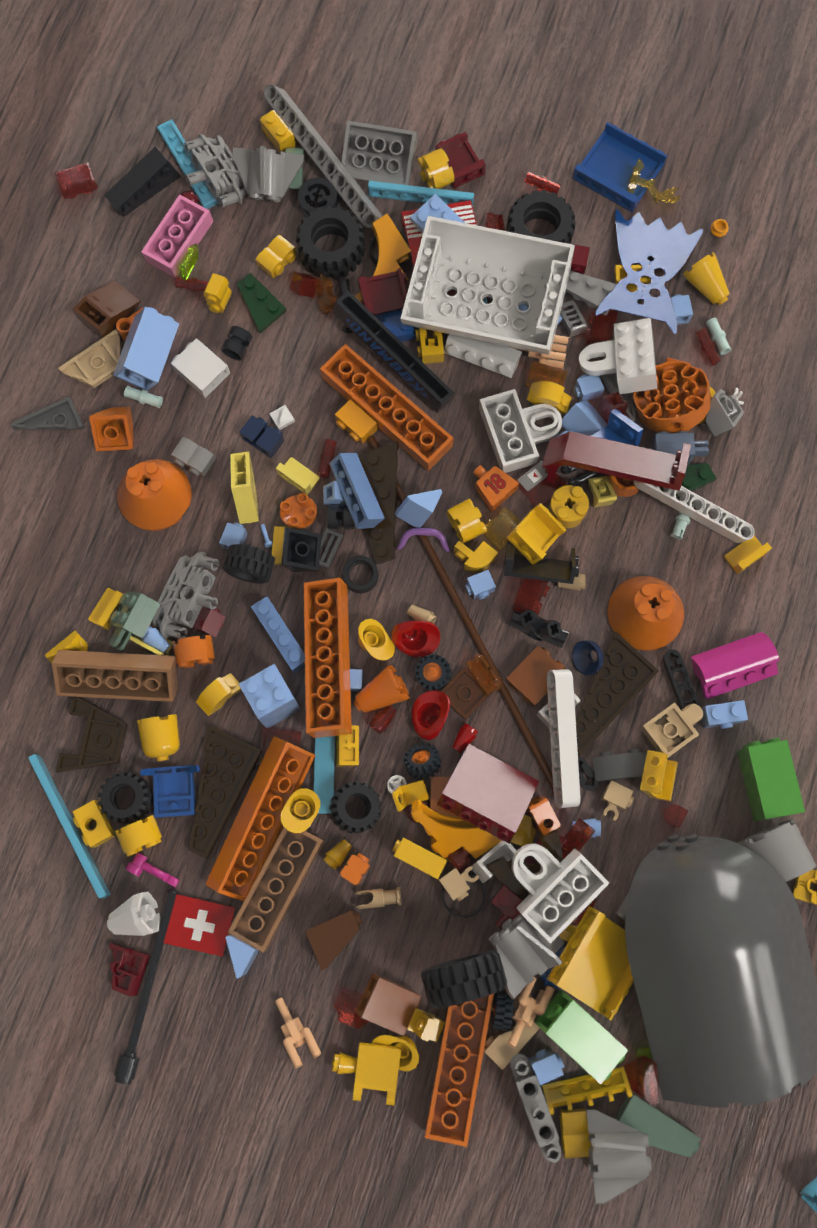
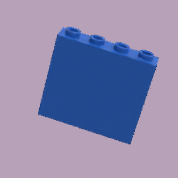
(612, 163)

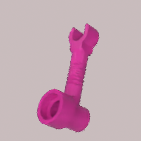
(139, 864)

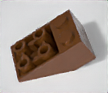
(105, 307)

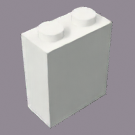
(200, 367)

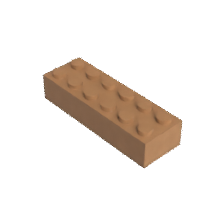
(115, 675)
(275, 888)

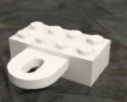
(628, 355)
(514, 429)
(557, 890)

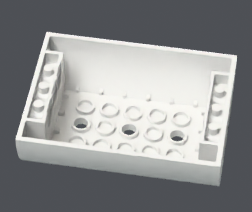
(494, 265)

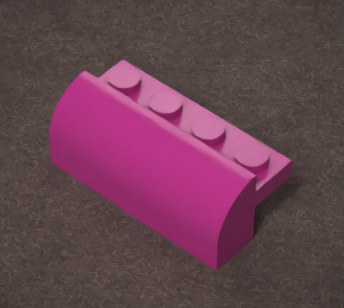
(735, 664)

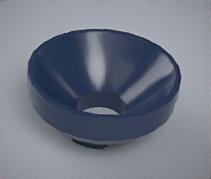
(582, 657)

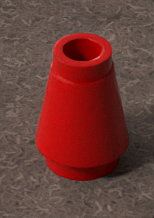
(464, 737)

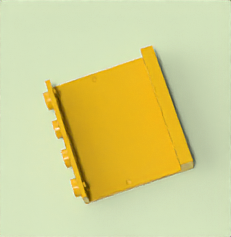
(595, 964)

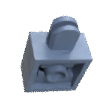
(672, 442)

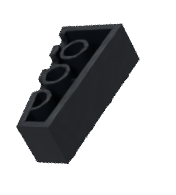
(142, 182)

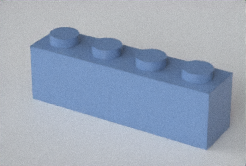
(356, 490)
(280, 634)

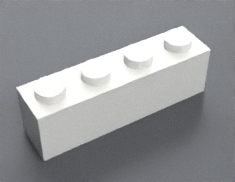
(484, 354)

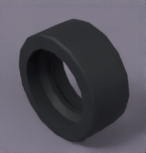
(355, 561)

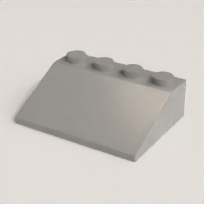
(379, 152)

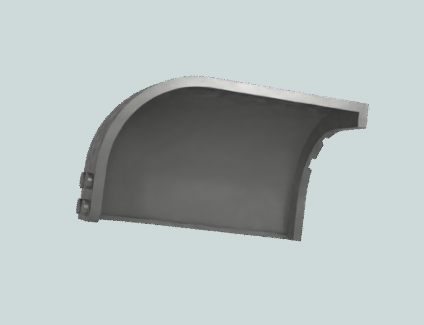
(721, 973)

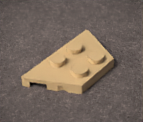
(96, 362)

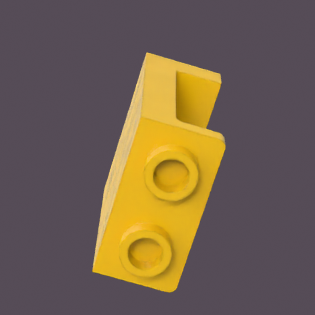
(536, 533)
(658, 776)

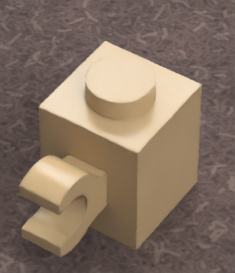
(616, 797)
(455, 883)

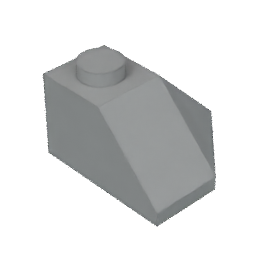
(723, 413)

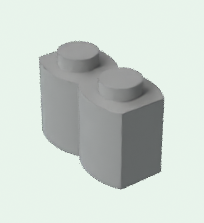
(193, 457)

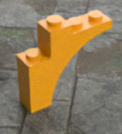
(391, 247)
(451, 832)

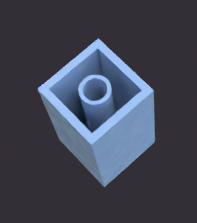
(146, 348)
(269, 696)

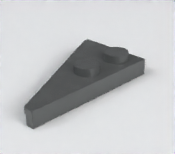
(57, 416)

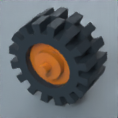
(433, 672)
(422, 761)
(502, 1011)

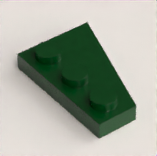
(261, 303)
(696, 477)

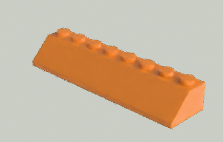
(259, 819)

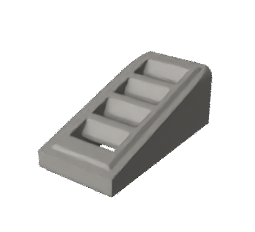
(573, 330)

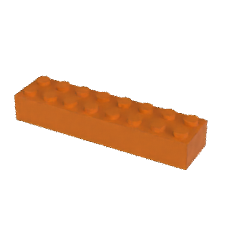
(387, 406)
(327, 658)
(458, 1071)

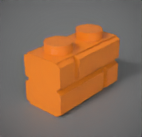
(355, 869)

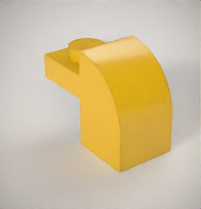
(551, 394)
(479, 559)
(217, 693)
(425, 1025)

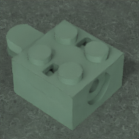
(132, 618)

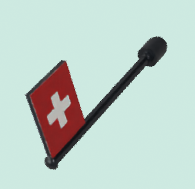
(184, 924)

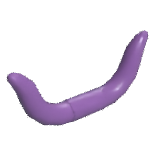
(423, 531)

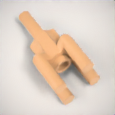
(553, 355)
(528, 1009)
(295, 1035)

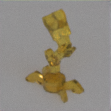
(665, 196)

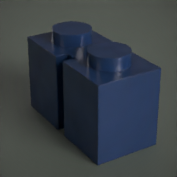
(261, 436)

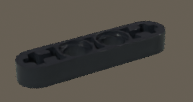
(679, 686)

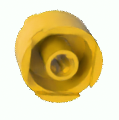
(436, 169)
(575, 498)
(466, 521)
(138, 834)

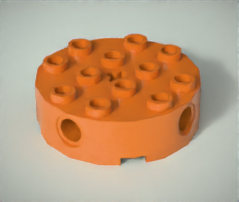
(678, 401)

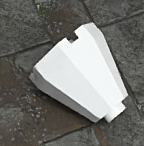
(135, 916)

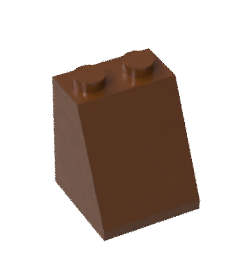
(333, 936)

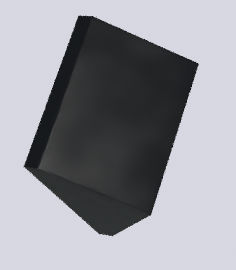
(301, 550)

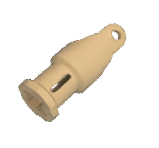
(381, 897)

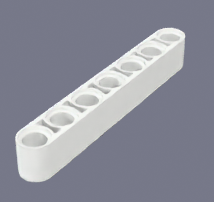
(701, 515)
(563, 738)

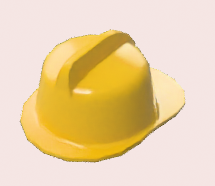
(375, 640)
(300, 810)
(409, 1055)

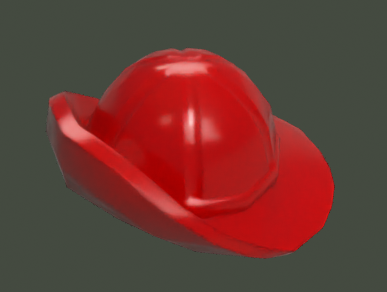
(416, 638)
(430, 714)

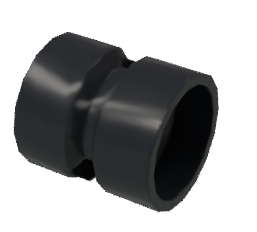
(237, 343)
(332, 517)

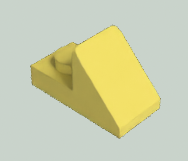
(602, 491)

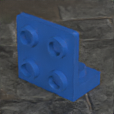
(620, 429)

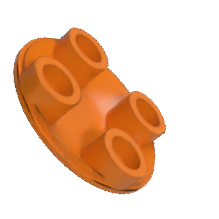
(298, 511)

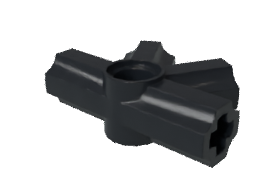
(539, 628)

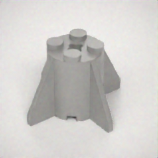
(266, 172)
(523, 953)
(615, 1156)

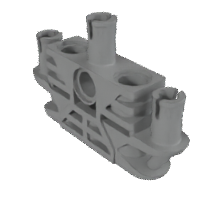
(216, 168)
(186, 594)
(536, 1108)

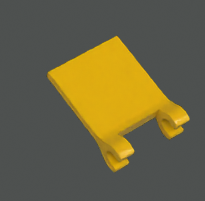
(377, 1070)

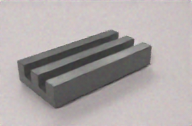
(340, 536)

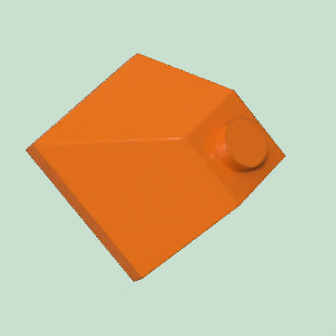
(112, 429)

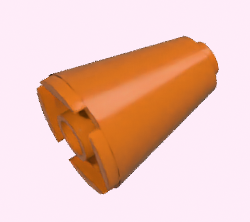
(382, 691)

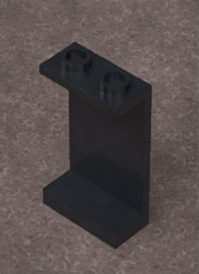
(545, 569)

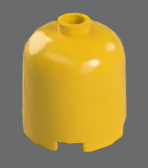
(159, 736)

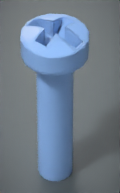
(268, 543)

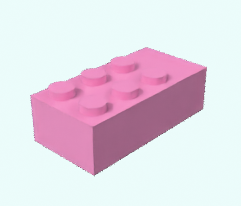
(176, 234)

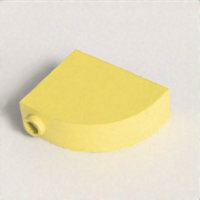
(244, 487)

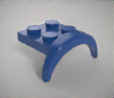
(173, 790)

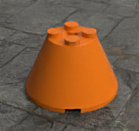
(154, 494)
(645, 612)

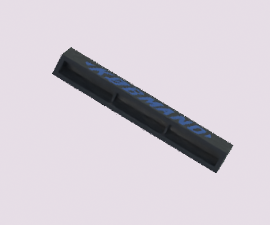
(392, 351)

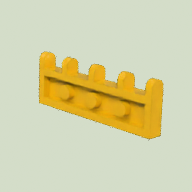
(585, 1088)

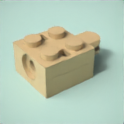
(673, 728)

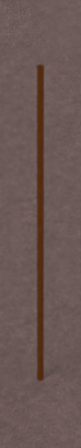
(478, 642)

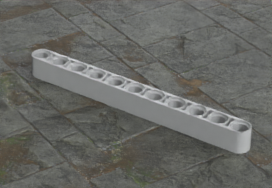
(307, 137)

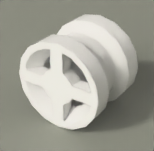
(395, 780)

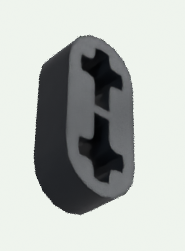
(587, 770)

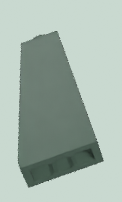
(661, 1129)

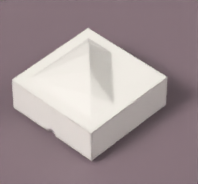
(282, 417)

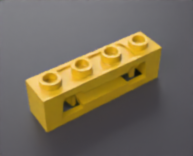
(430, 353)

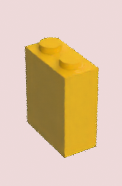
(419, 857)

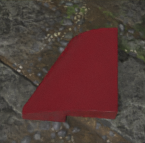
(127, 969)

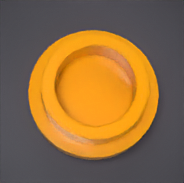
(719, 228)

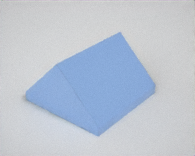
(583, 419)
(418, 507)
(241, 955)

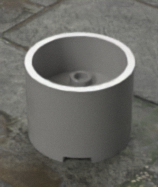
(782, 848)

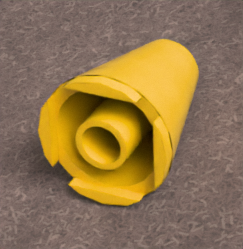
(708, 279)

